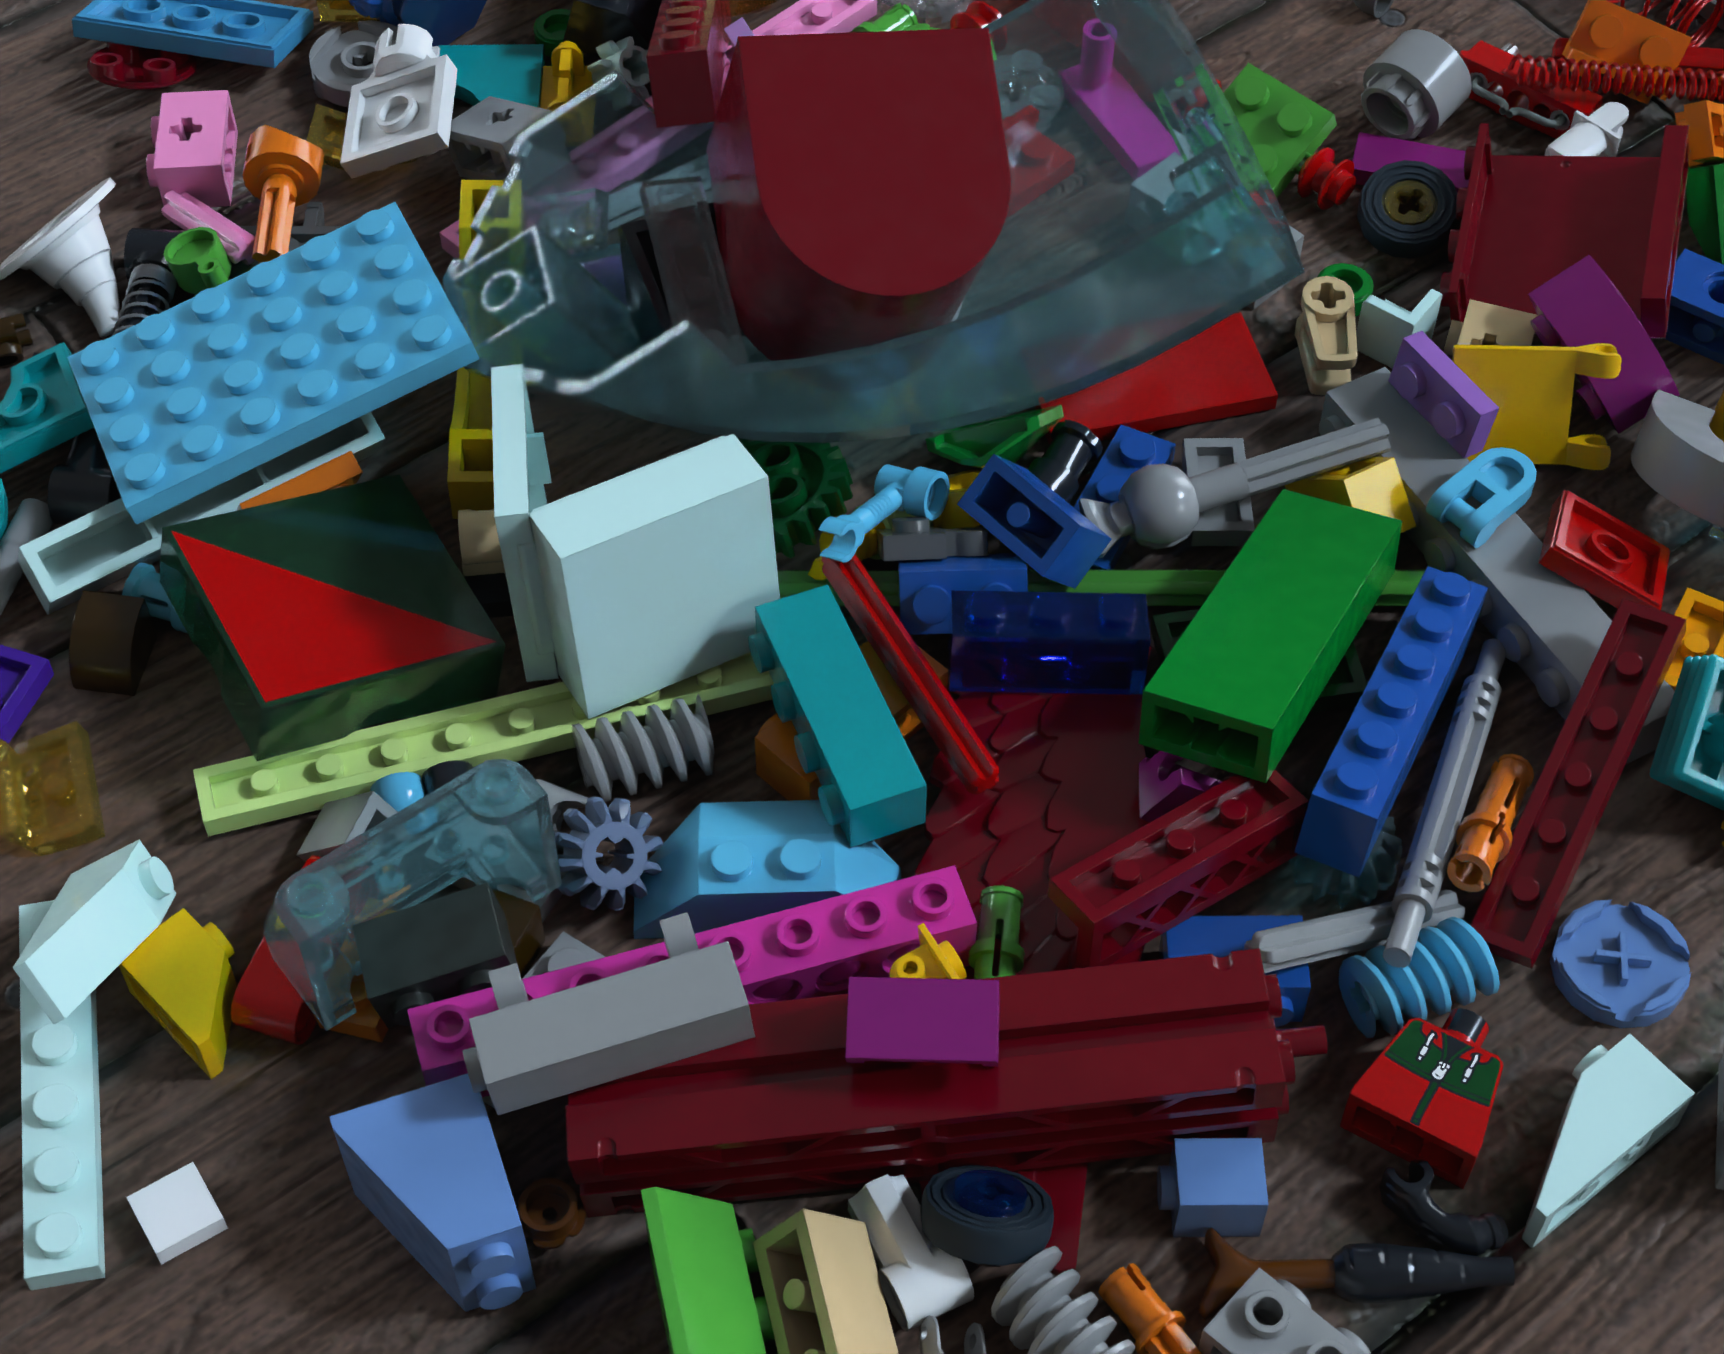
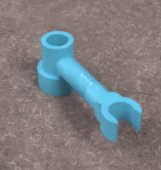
(917, 491)

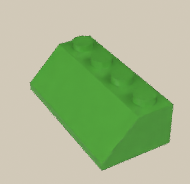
(703, 1275)

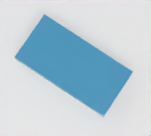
(213, 29)

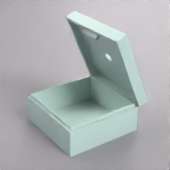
(634, 573)

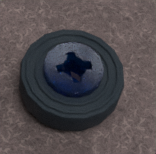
(986, 1215)

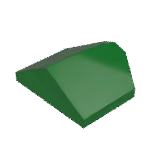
(1004, 436)

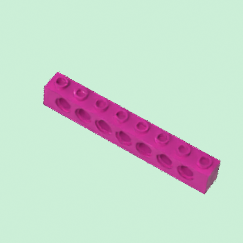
(777, 956)

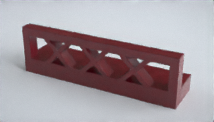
(1178, 861)

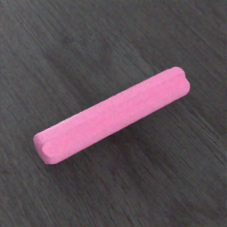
(191, 213)

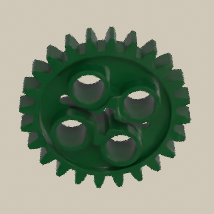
(804, 486)

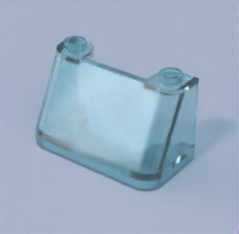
(480, 824)

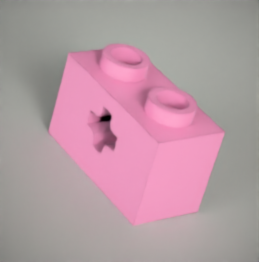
(194, 146)

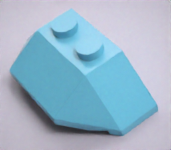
(754, 861)

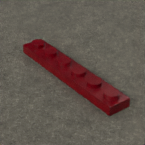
(1577, 781)

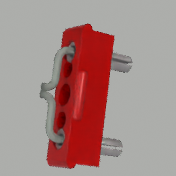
(1533, 107)

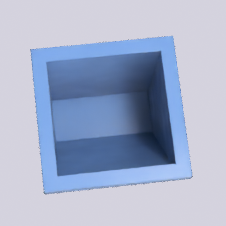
(440, 1189)

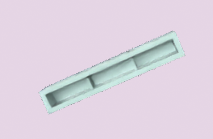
(109, 543)

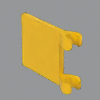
(1536, 396)

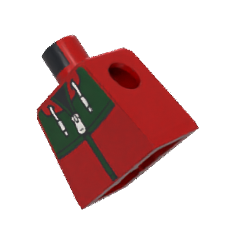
(1429, 1095)

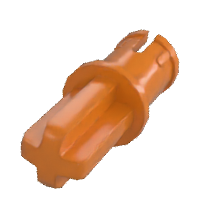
(1145, 1314)

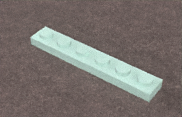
(59, 1137)

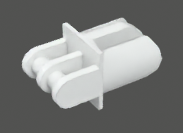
(1592, 134)

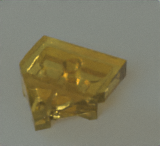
(50, 791)

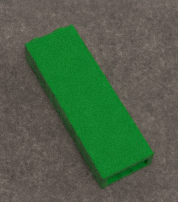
(1270, 635)

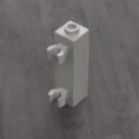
(607, 1025)

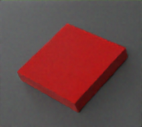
(1603, 554)

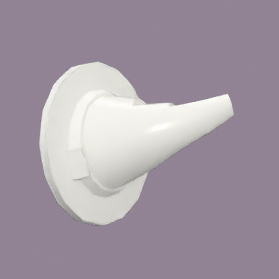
(75, 256)

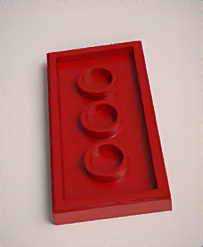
(1192, 383)

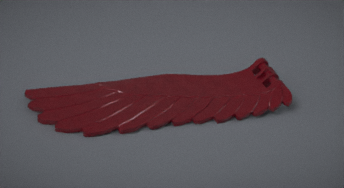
(1059, 798)

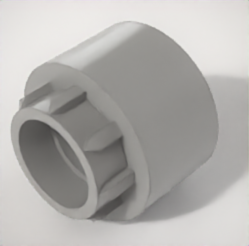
(1415, 85)

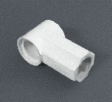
(912, 1271)

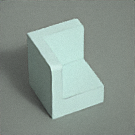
(1385, 325)

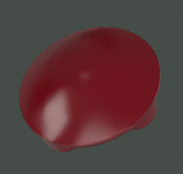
(139, 67)

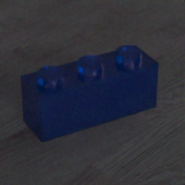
(1048, 642)

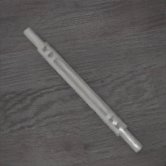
(1445, 805)

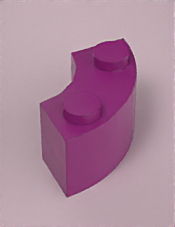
(1587, 309)

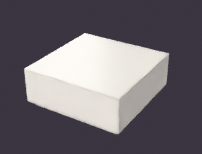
(177, 1212)

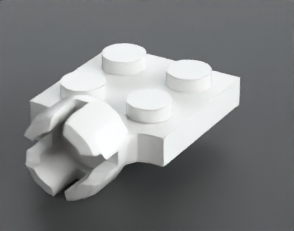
(401, 106)

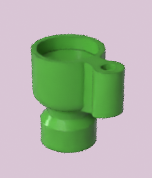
(198, 260)

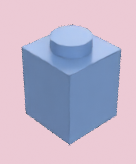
(1214, 1187)

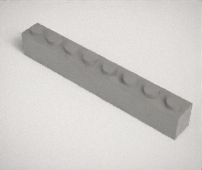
(1532, 611)

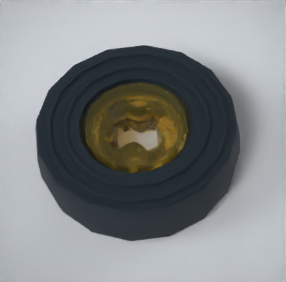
(1414, 232)

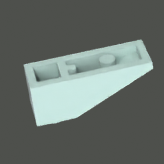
(94, 927)
(1612, 1119)

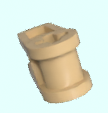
(1327, 333)

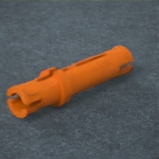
(1487, 833)

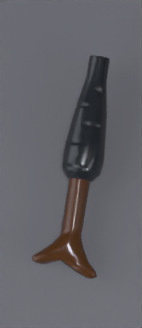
(1357, 1272)

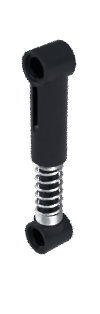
(86, 477)

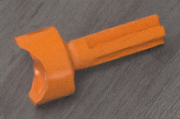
(283, 175)

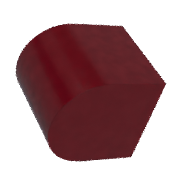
(856, 183)

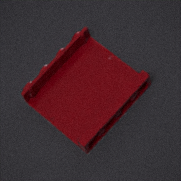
(1545, 213)

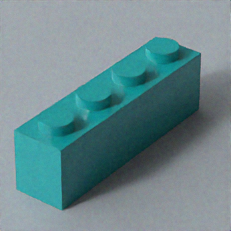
(839, 717)

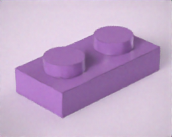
(1443, 394)

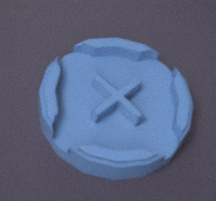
(1620, 963)

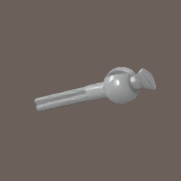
(1164, 505)

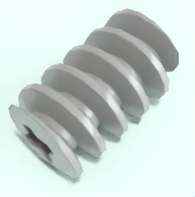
(645, 748)
(1046, 1316)

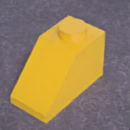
(1364, 485)
(187, 986)

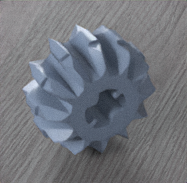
(611, 825)

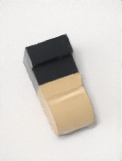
(483, 561)

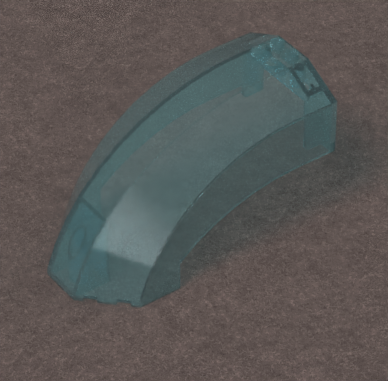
(1120, 240)

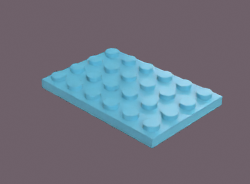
(268, 361)

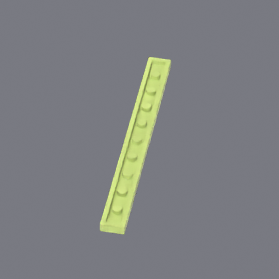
(502, 727)

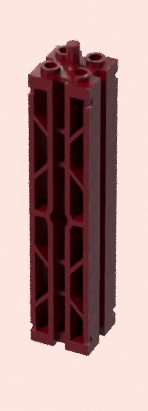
(1084, 1074)

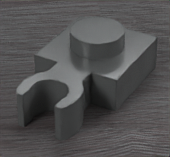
(915, 540)

